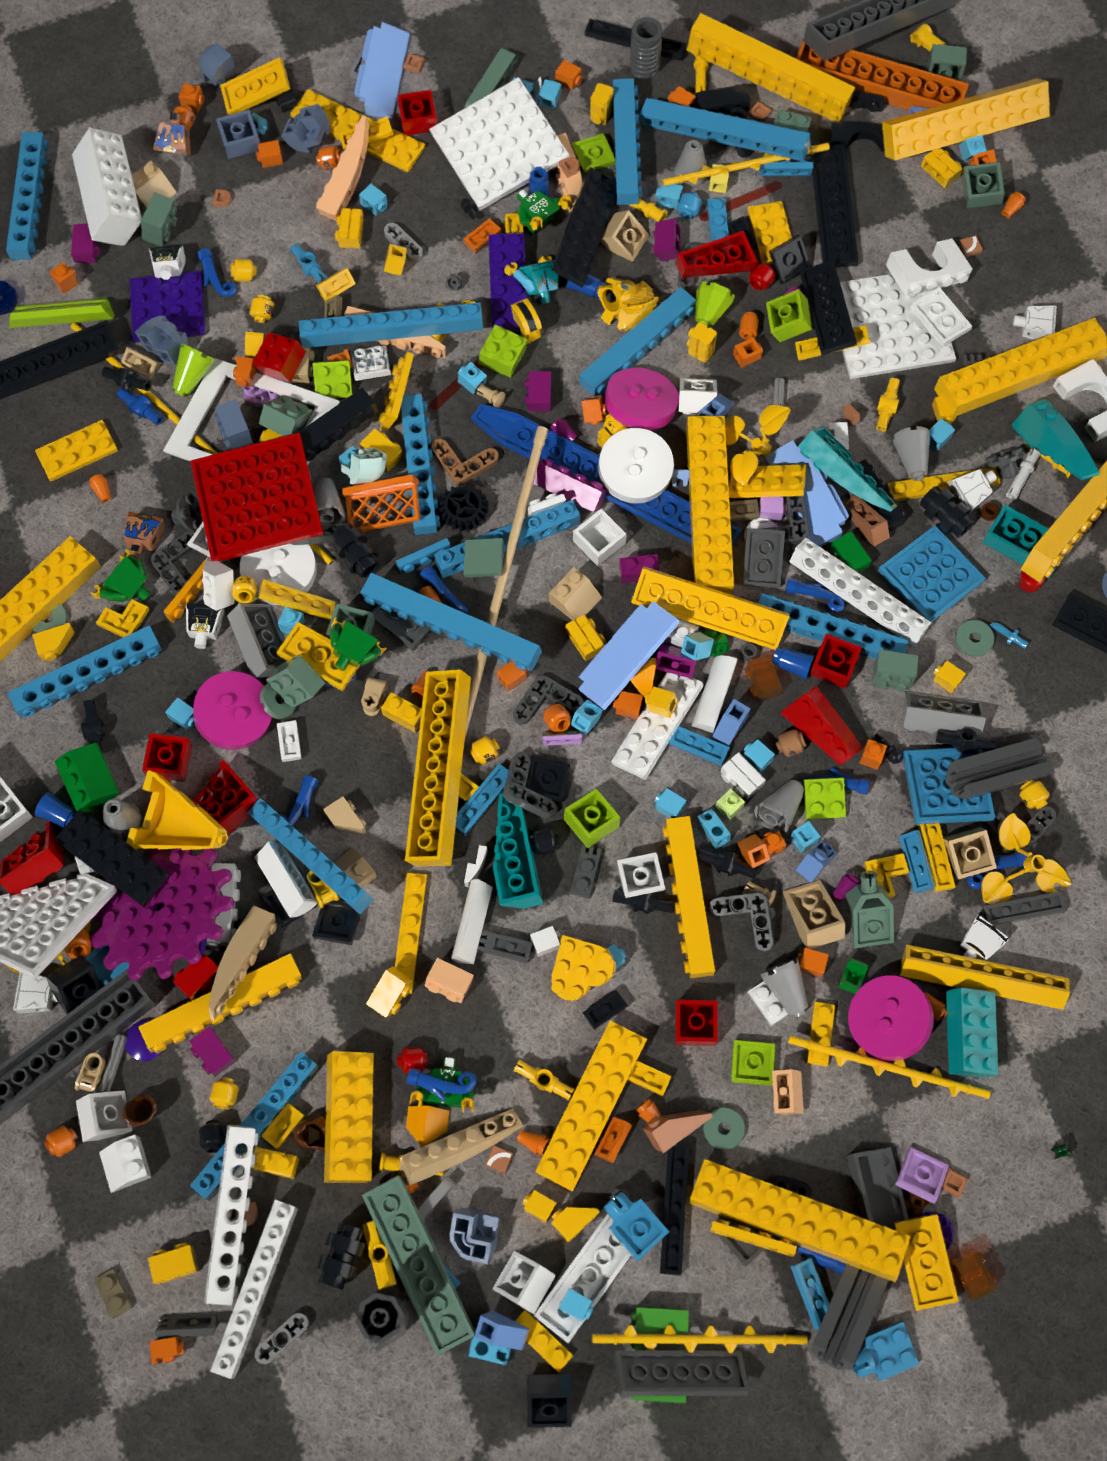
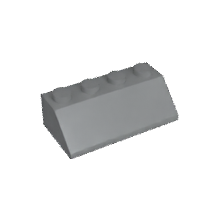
(257, 637)
(941, 713)

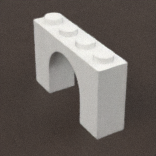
(915, 279)
(1086, 377)
(227, 918)

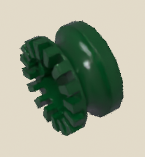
(1061, 1152)

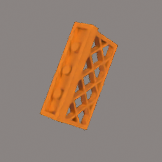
(383, 488)

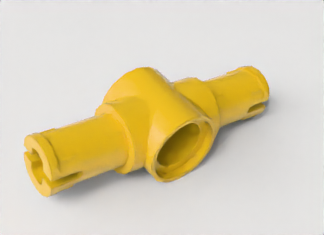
(888, 404)
(534, 1074)

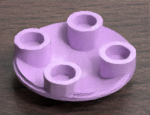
(257, 396)

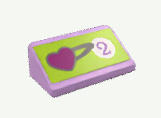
(562, 738)

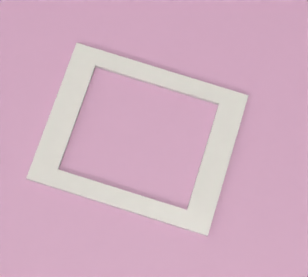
(206, 393)

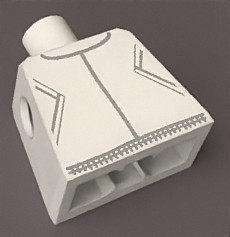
(1036, 321)
(972, 487)
(33, 995)

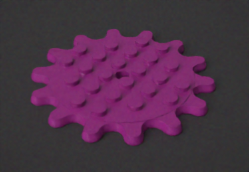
(161, 937)

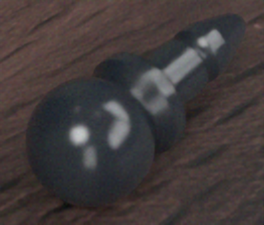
(469, 208)
(895, 755)

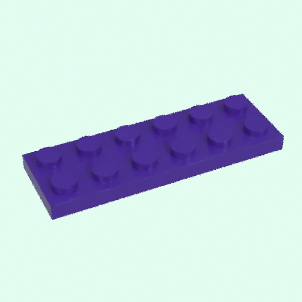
(505, 289)

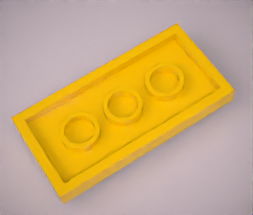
(255, 86)
(769, 228)
(396, 391)
(76, 450)
(771, 482)
(317, 653)
(927, 1263)

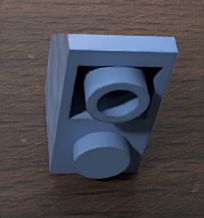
(717, 407)
(731, 722)
(816, 861)
(501, 1331)

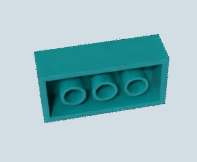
(1014, 535)
(972, 1033)

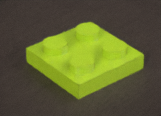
(593, 153)
(333, 379)
(824, 798)
(752, 1063)

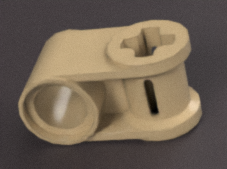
(374, 694)
(90, 1075)

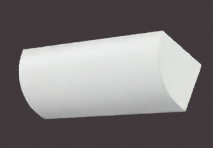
(714, 693)
(285, 879)
(472, 922)

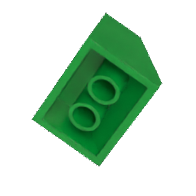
(87, 777)

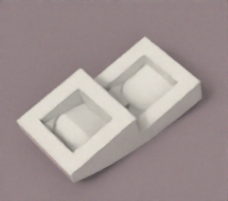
(474, 870)

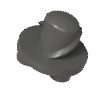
(1006, 462)
(187, 512)

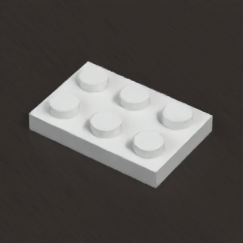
(940, 317)

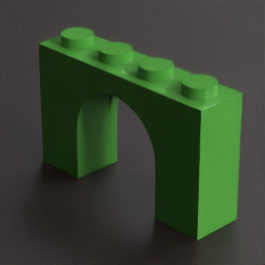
(654, 1322)

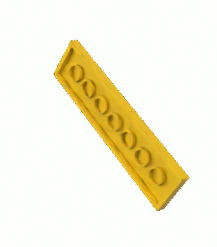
(396, 149)
(711, 608)
(591, 1106)

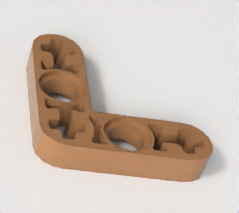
(460, 467)

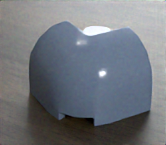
(215, 63)
(306, 128)
(162, 339)
(475, 1234)

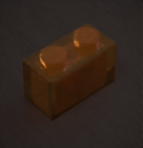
(763, 678)
(974, 1275)

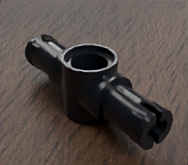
(126, 378)
(92, 724)
(965, 740)
(727, 863)
(644, 902)

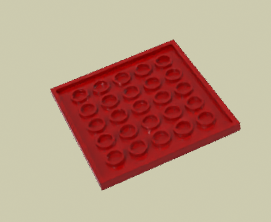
(256, 497)

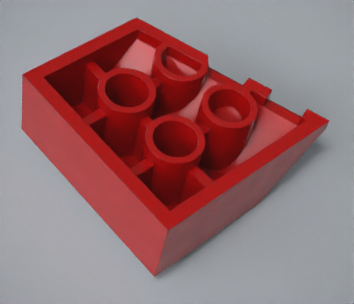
(226, 798)
(32, 863)

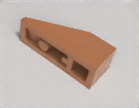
(867, 520)
(670, 1129)

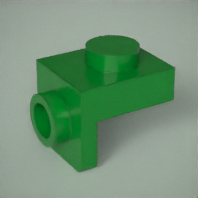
(720, 642)
(853, 975)

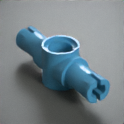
(308, 263)

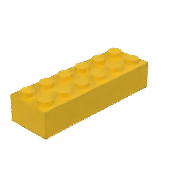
(348, 1117)

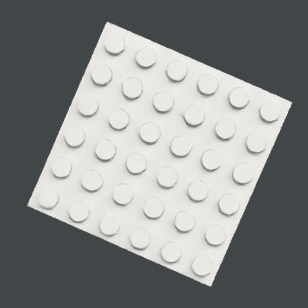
(498, 143)
(894, 331)

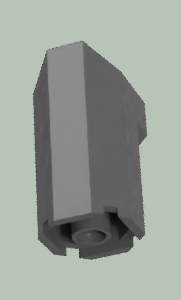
(382, 1319)

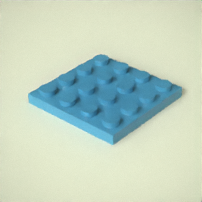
(931, 574)
(931, 795)

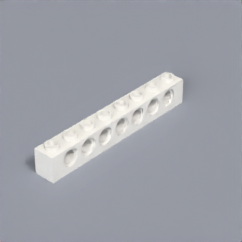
(859, 592)
(254, 1290)
(225, 1294)

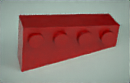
(717, 257)
(823, 725)

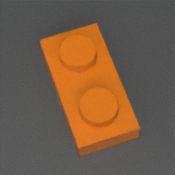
(479, 237)
(613, 1139)

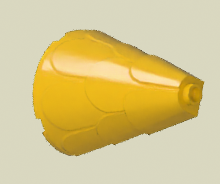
(174, 821)

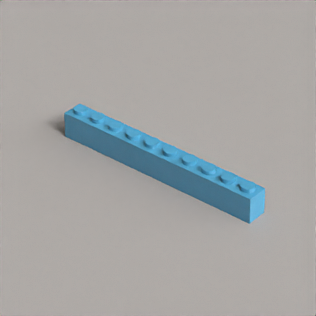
(725, 129)
(390, 325)
(451, 622)

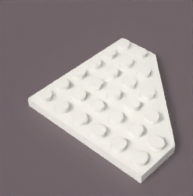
(45, 919)

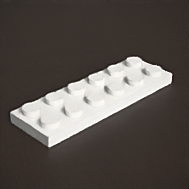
(652, 731)
(587, 1275)

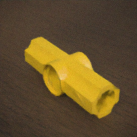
(382, 1268)

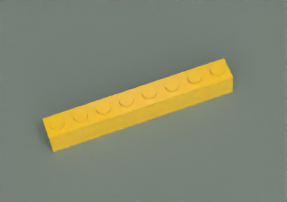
(689, 897)
(985, 976)
(195, 1015)

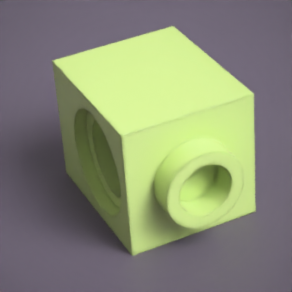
(730, 804)

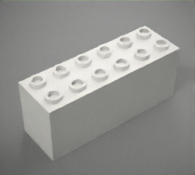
(106, 187)

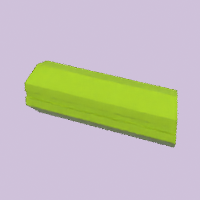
(61, 312)

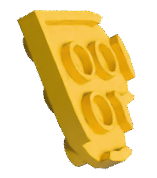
(580, 967)

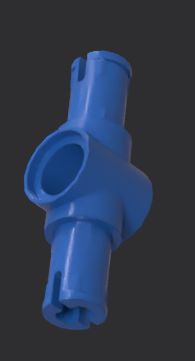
(140, 406)

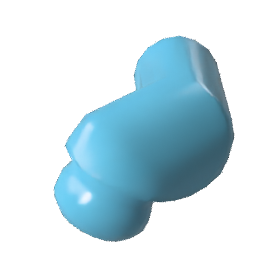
(261, 123)

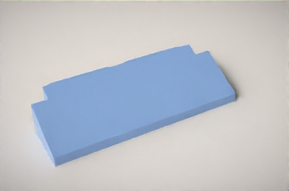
(381, 75)
(822, 504)
(626, 653)

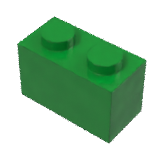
(850, 552)

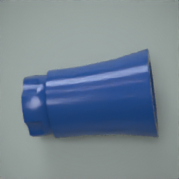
(538, 181)
(590, 287)
(794, 661)
(54, 810)

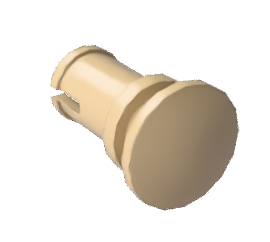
(493, 396)
(755, 888)

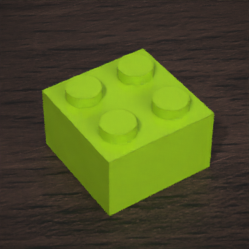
(789, 315)
(502, 351)
(591, 818)

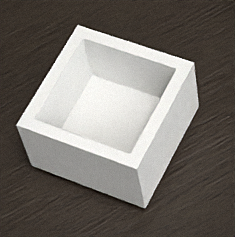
(599, 537)

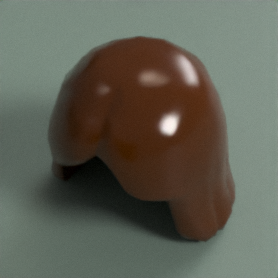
(139, 1110)
(301, 1133)

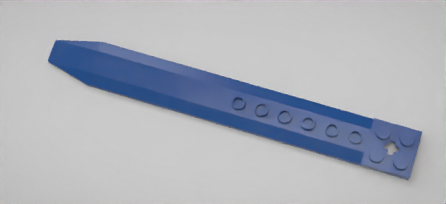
(518, 434)

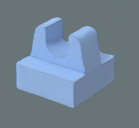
(680, 474)

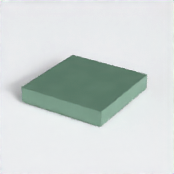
(483, 557)

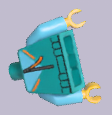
(536, 278)

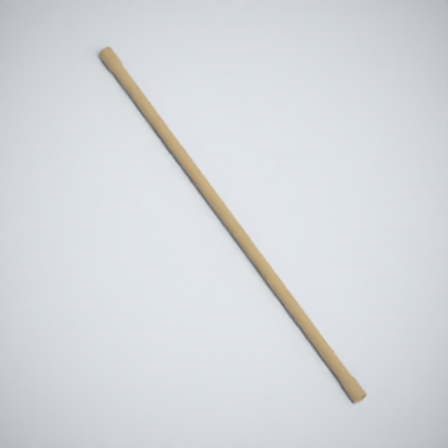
(539, 442)

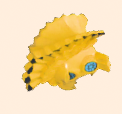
(631, 303)

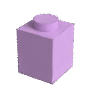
(772, 508)

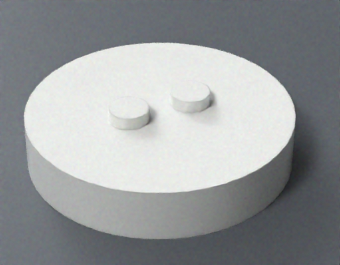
(635, 465)
(284, 565)

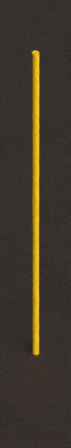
(206, 447)

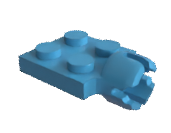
(634, 1225)
(886, 1353)

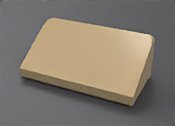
(140, 362)

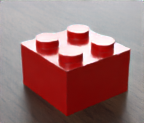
(417, 112)
(279, 357)
(835, 661)
(168, 756)
(197, 978)
(696, 1023)

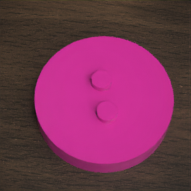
(641, 398)
(230, 711)
(890, 1018)

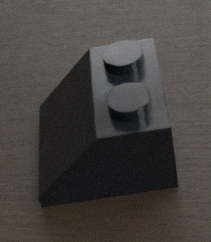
(73, 983)
(549, 1400)

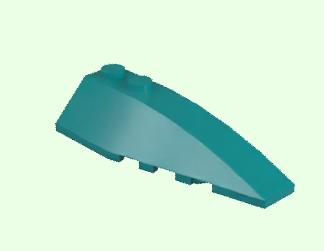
(1049, 432)
(836, 462)
(514, 859)

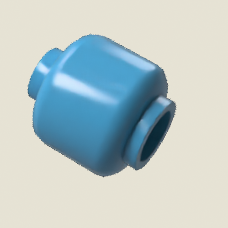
(689, 205)

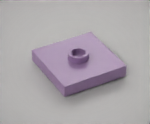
(922, 1175)

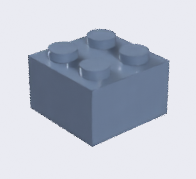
(238, 134)
(232, 425)

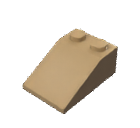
(815, 914)

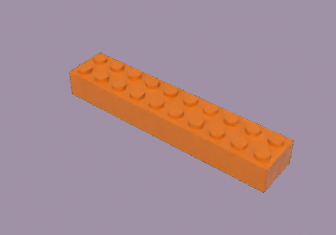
(899, 83)

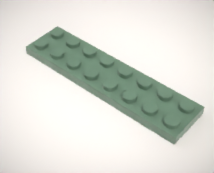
(419, 1265)

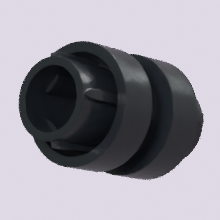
(953, 517)
(352, 545)
(338, 1264)

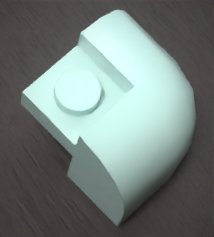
(365, 466)

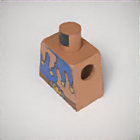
(173, 136)
(142, 532)

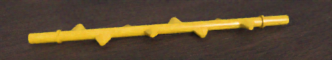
(754, 163)
(880, 1066)
(691, 1340)

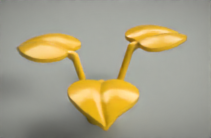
(745, 464)
(1015, 834)

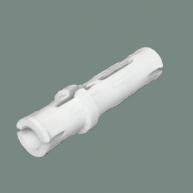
(1027, 467)

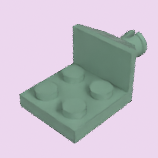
(870, 913)

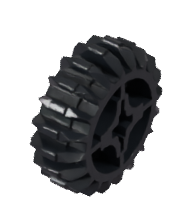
(452, 499)

